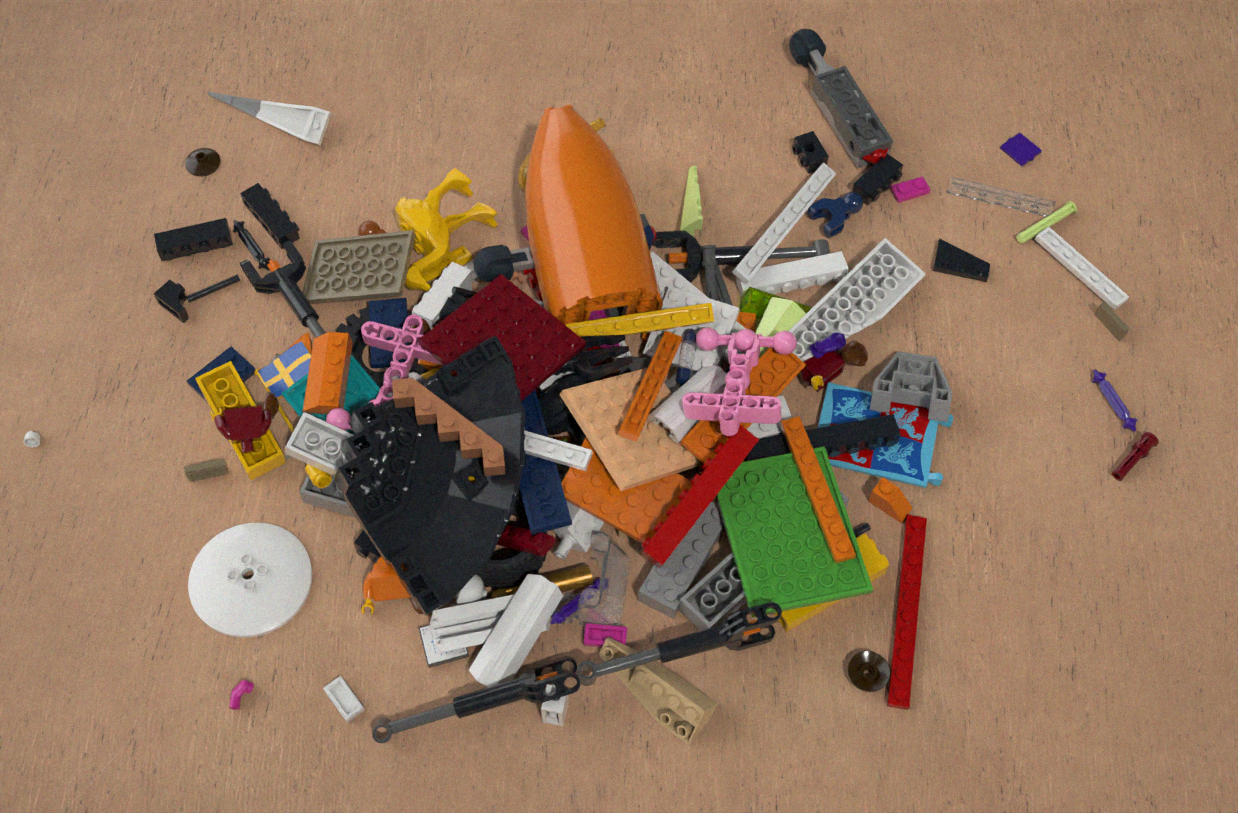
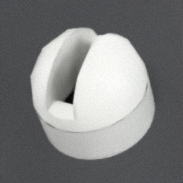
(32, 435)

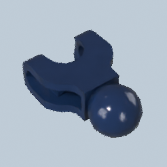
(836, 211)

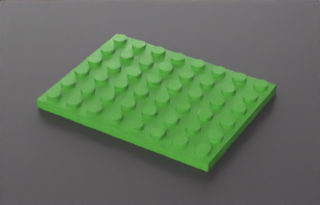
(780, 540)

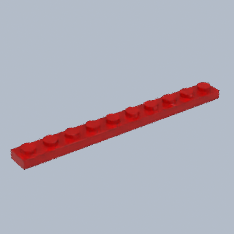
(907, 613)

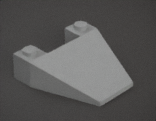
(913, 381)

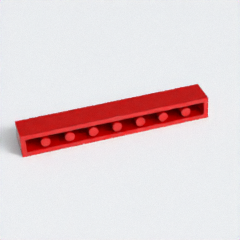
(697, 499)

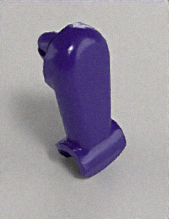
(829, 344)

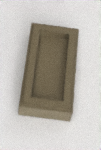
(1111, 321)
(206, 470)

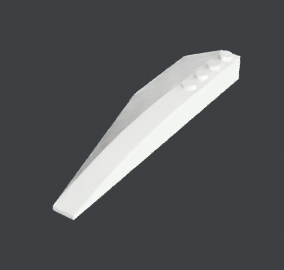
(858, 298)

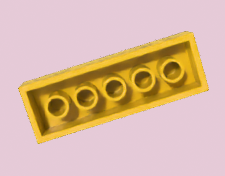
(225, 390)

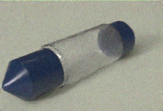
(686, 357)

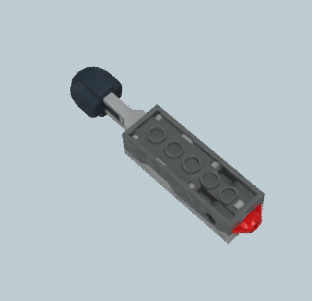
(842, 102)

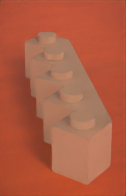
(451, 424)

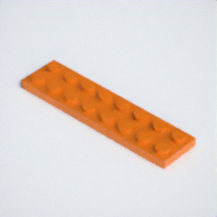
(766, 379)

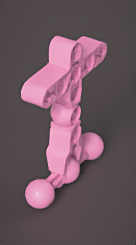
(375, 335)
(734, 405)

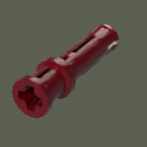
(1139, 450)

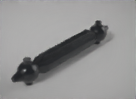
(251, 244)

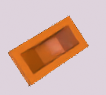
(890, 500)

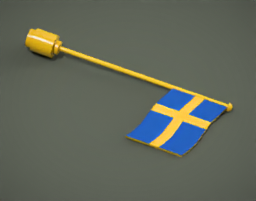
(281, 375)

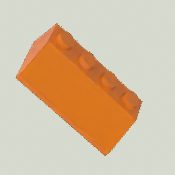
(328, 373)

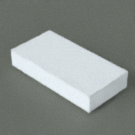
(343, 699)

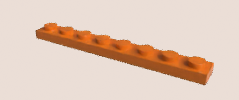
(650, 386)
(817, 490)

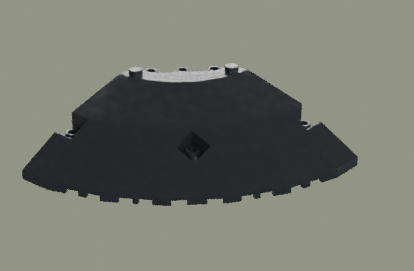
(417, 490)

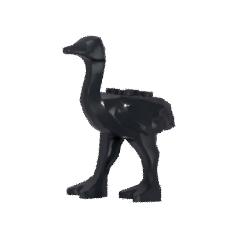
(556, 413)

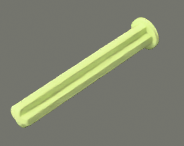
(1069, 208)

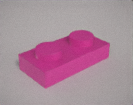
(910, 189)
(596, 634)

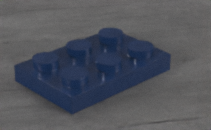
(241, 365)

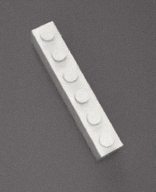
(797, 274)

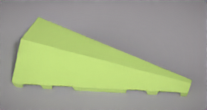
(691, 216)
(779, 316)

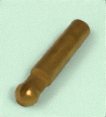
(565, 580)

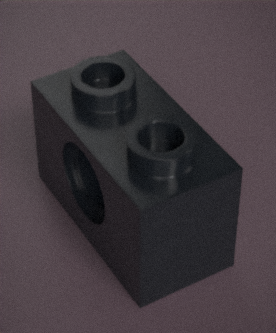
(809, 151)

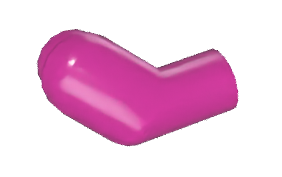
(237, 692)

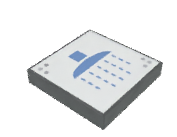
(433, 654)

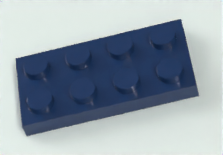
(390, 313)

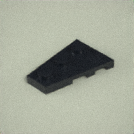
(959, 263)

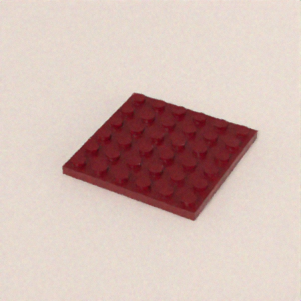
(525, 329)

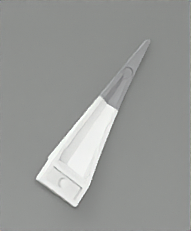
(300, 121)

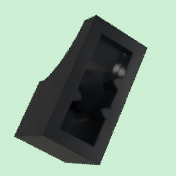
(171, 298)

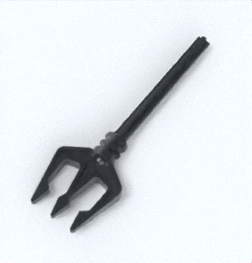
(583, 360)

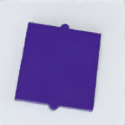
(1020, 149)

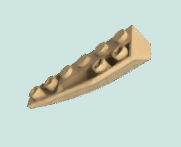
(663, 694)

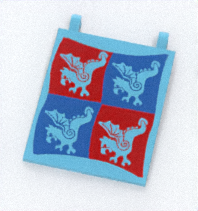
(903, 462)

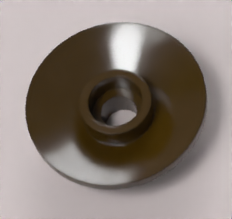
(202, 162)
(872, 663)

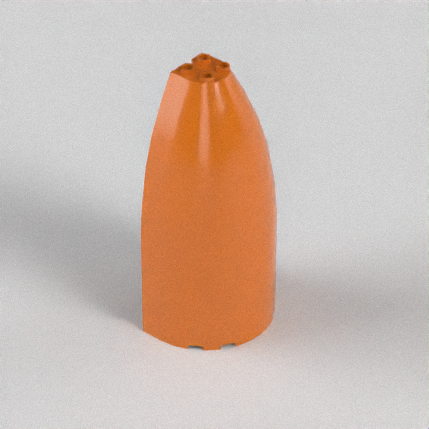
(584, 224)

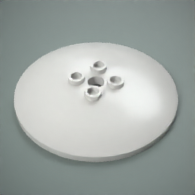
(255, 604)

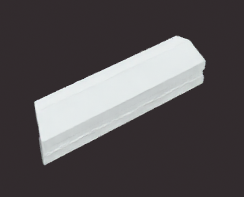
(671, 412)
(468, 623)
(516, 631)

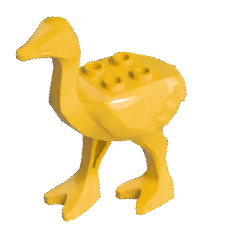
(432, 230)

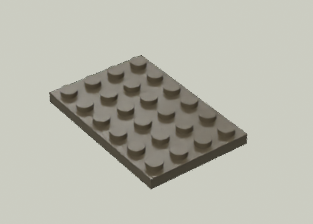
(359, 267)

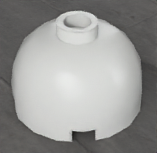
(471, 592)

